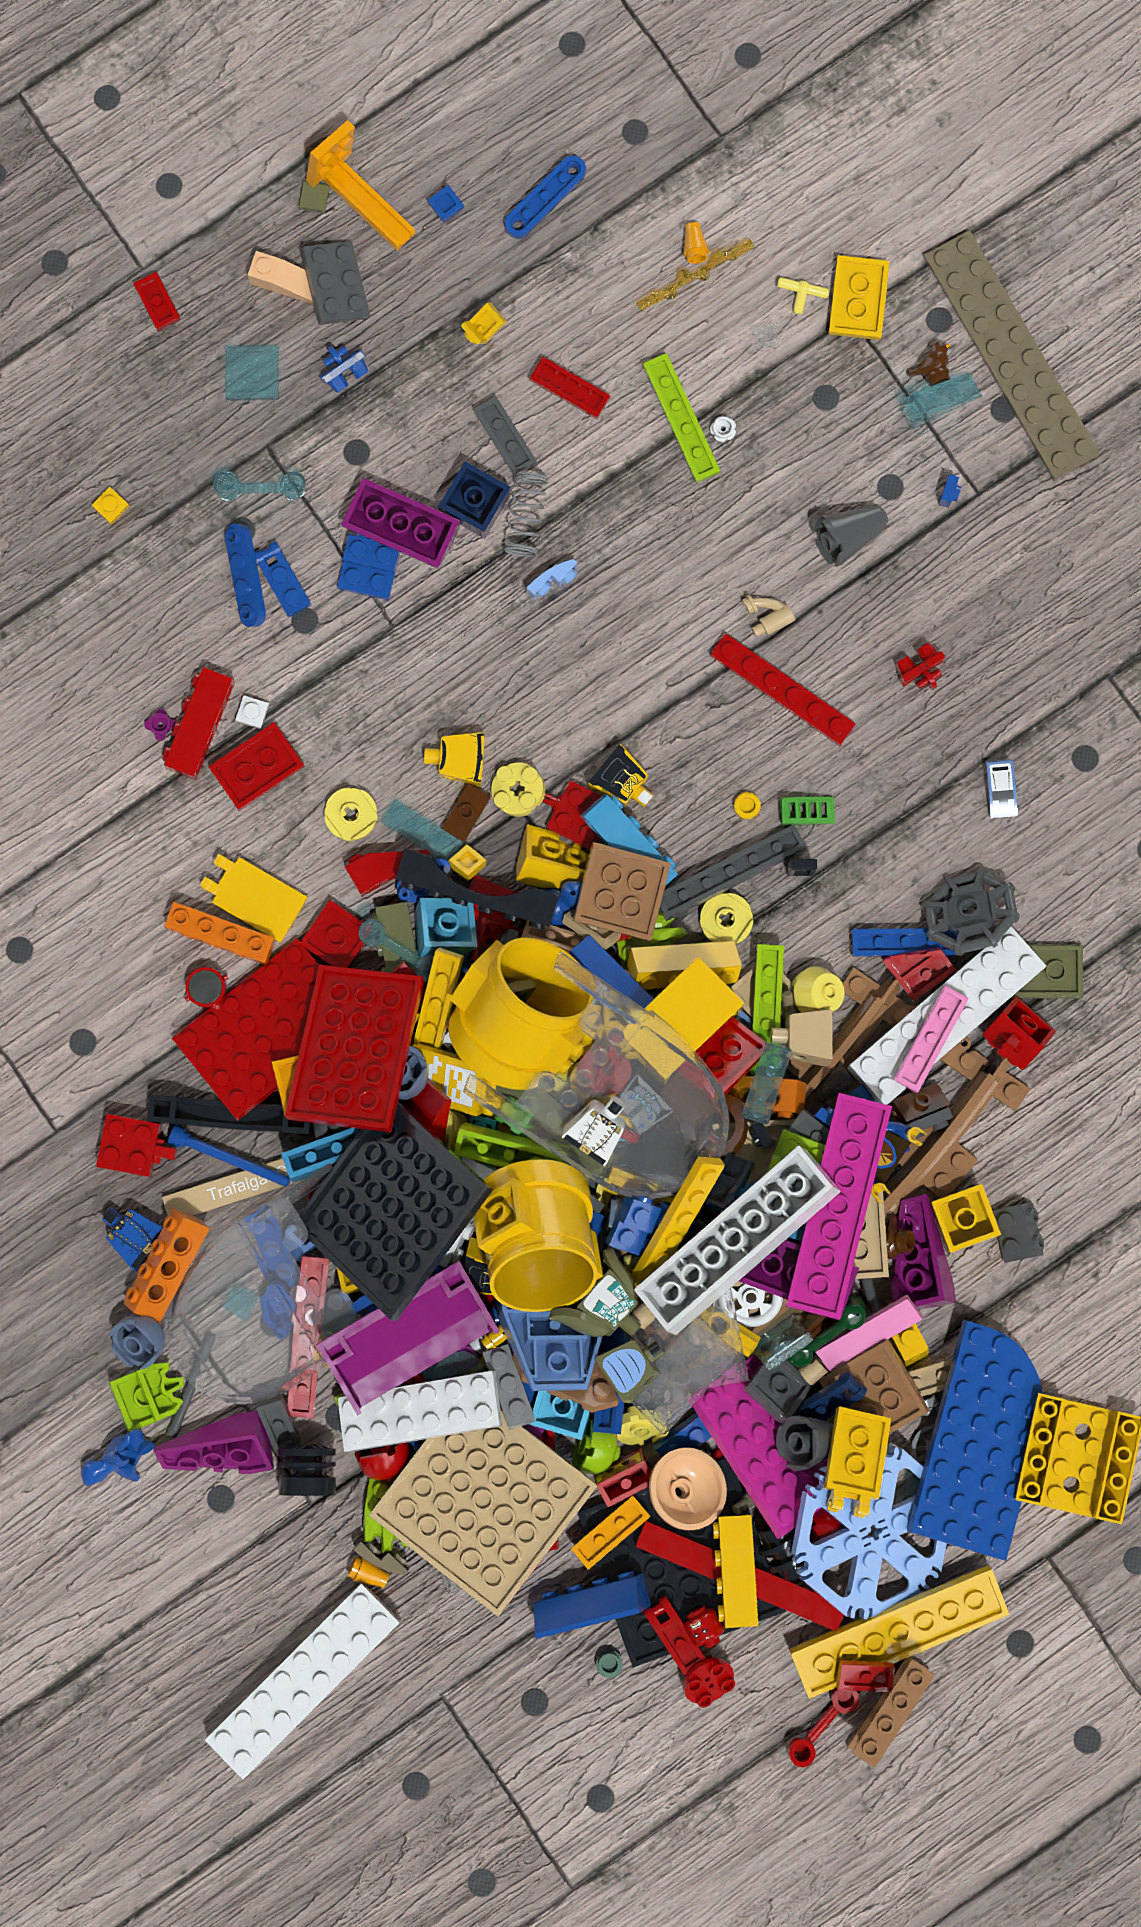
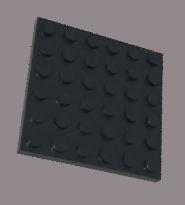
(393, 1210)
(680, 1585)

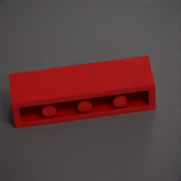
(199, 723)

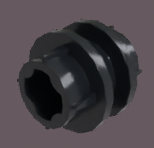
(781, 1552)

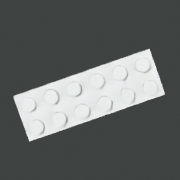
(422, 1412)

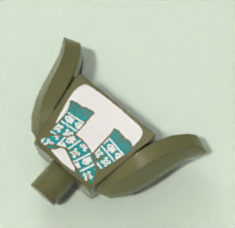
(606, 1304)

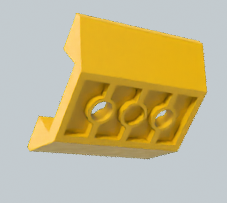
(1099, 1463)

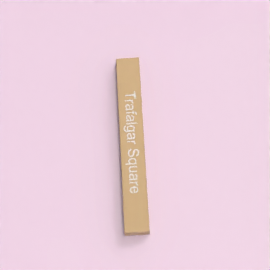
(223, 1191)

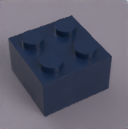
(475, 499)

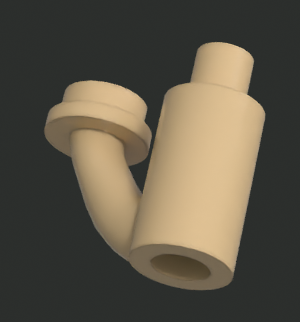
(772, 622)

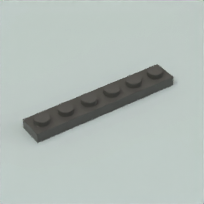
(731, 872)

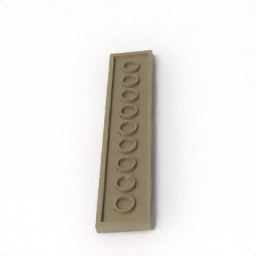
(1011, 355)

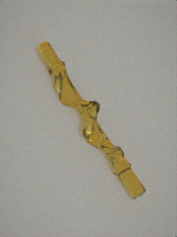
(703, 274)

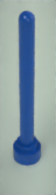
(181, 1138)

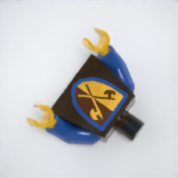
(893, 1149)

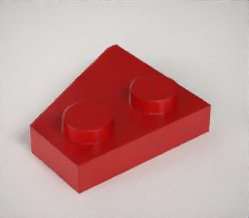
(920, 969)

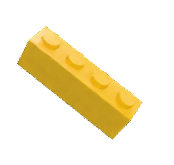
(661, 965)
(737, 1571)

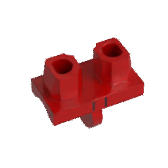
(930, 659)

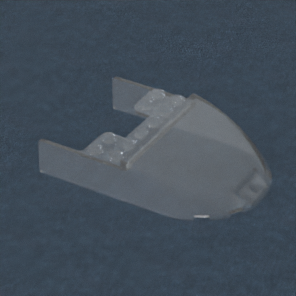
(667, 1090)
(246, 1312)

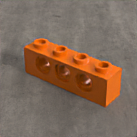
(220, 933)
(790, 1099)
(166, 1279)

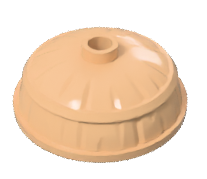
(701, 1488)

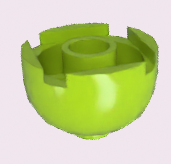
(595, 1451)

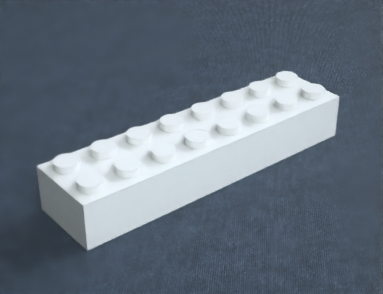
(987, 982)
(737, 1240)
(302, 1680)

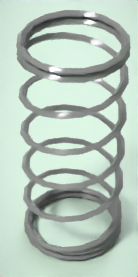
(525, 477)

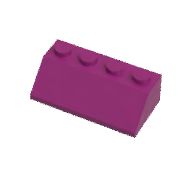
(401, 523)
(777, 1269)

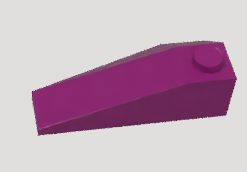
(925, 1270)
(225, 1444)

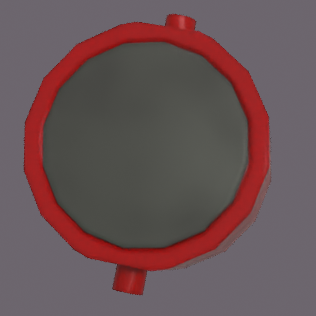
(206, 987)

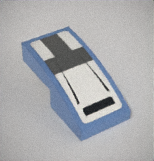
(1001, 788)

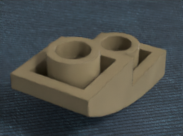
(392, 1563)

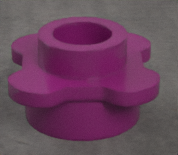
(160, 717)

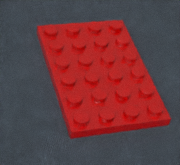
(252, 1028)
(354, 1048)

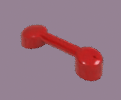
(842, 1701)

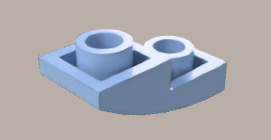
(558, 574)

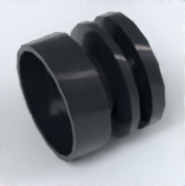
(307, 1471)

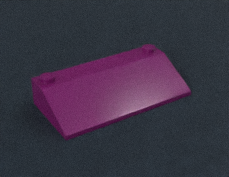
(382, 1353)

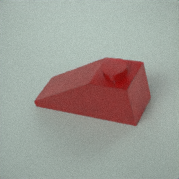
(374, 869)

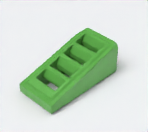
(798, 821)

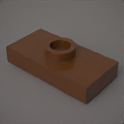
(466, 812)
(920, 1104)

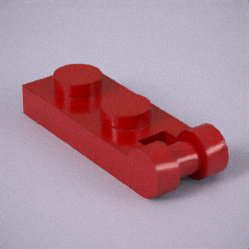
(674, 1636)

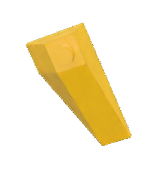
(549, 861)

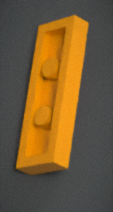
(610, 1532)

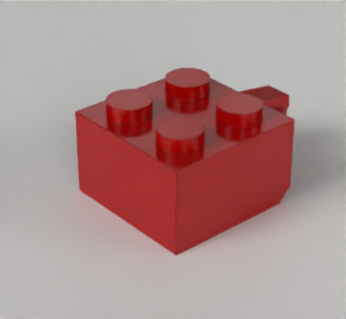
(1018, 1033)
(132, 1146)

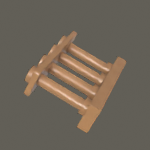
(890, 1712)

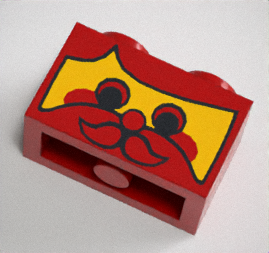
(624, 1478)

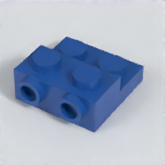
(368, 568)
(636, 1224)

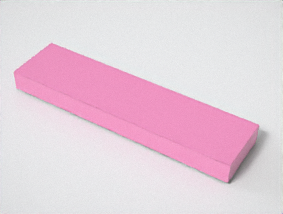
(931, 1039)
(873, 1332)

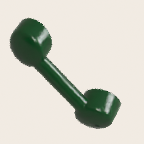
(852, 1318)

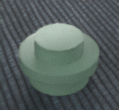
(609, 1663)

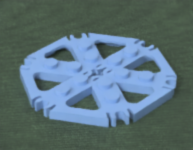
(851, 1543)

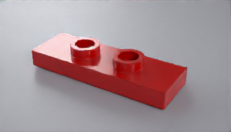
(569, 387)

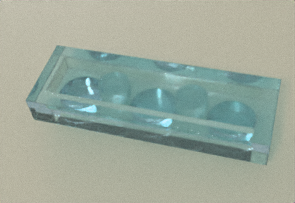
(421, 831)
(766, 1083)

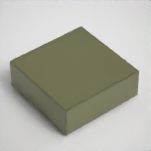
(314, 198)

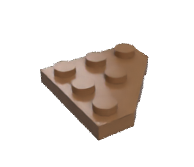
(597, 1397)

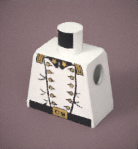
(596, 1129)

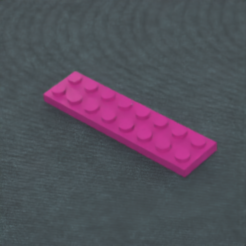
(835, 1230)

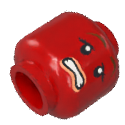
(704, 1627)

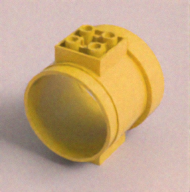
(515, 1039)
(538, 1235)

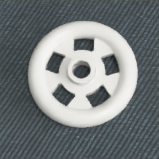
(767, 1310)

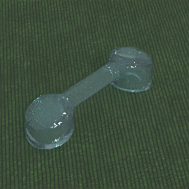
(291, 486)
(374, 934)

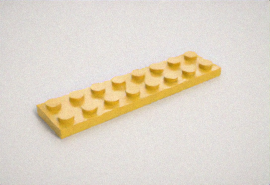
(902, 1629)

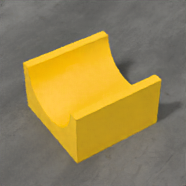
(696, 1003)

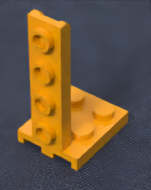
(328, 164)

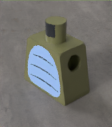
(631, 1367)

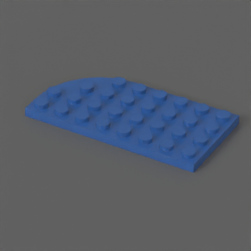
(978, 1445)

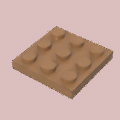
(621, 891)
(888, 1386)

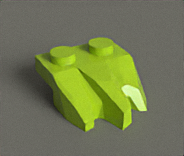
(662, 936)
(146, 1396)
(372, 1528)

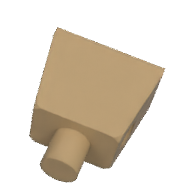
(807, 1036)

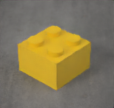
(964, 1218)

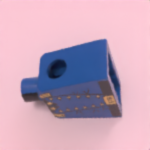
(131, 1235)

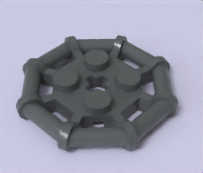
(971, 924)

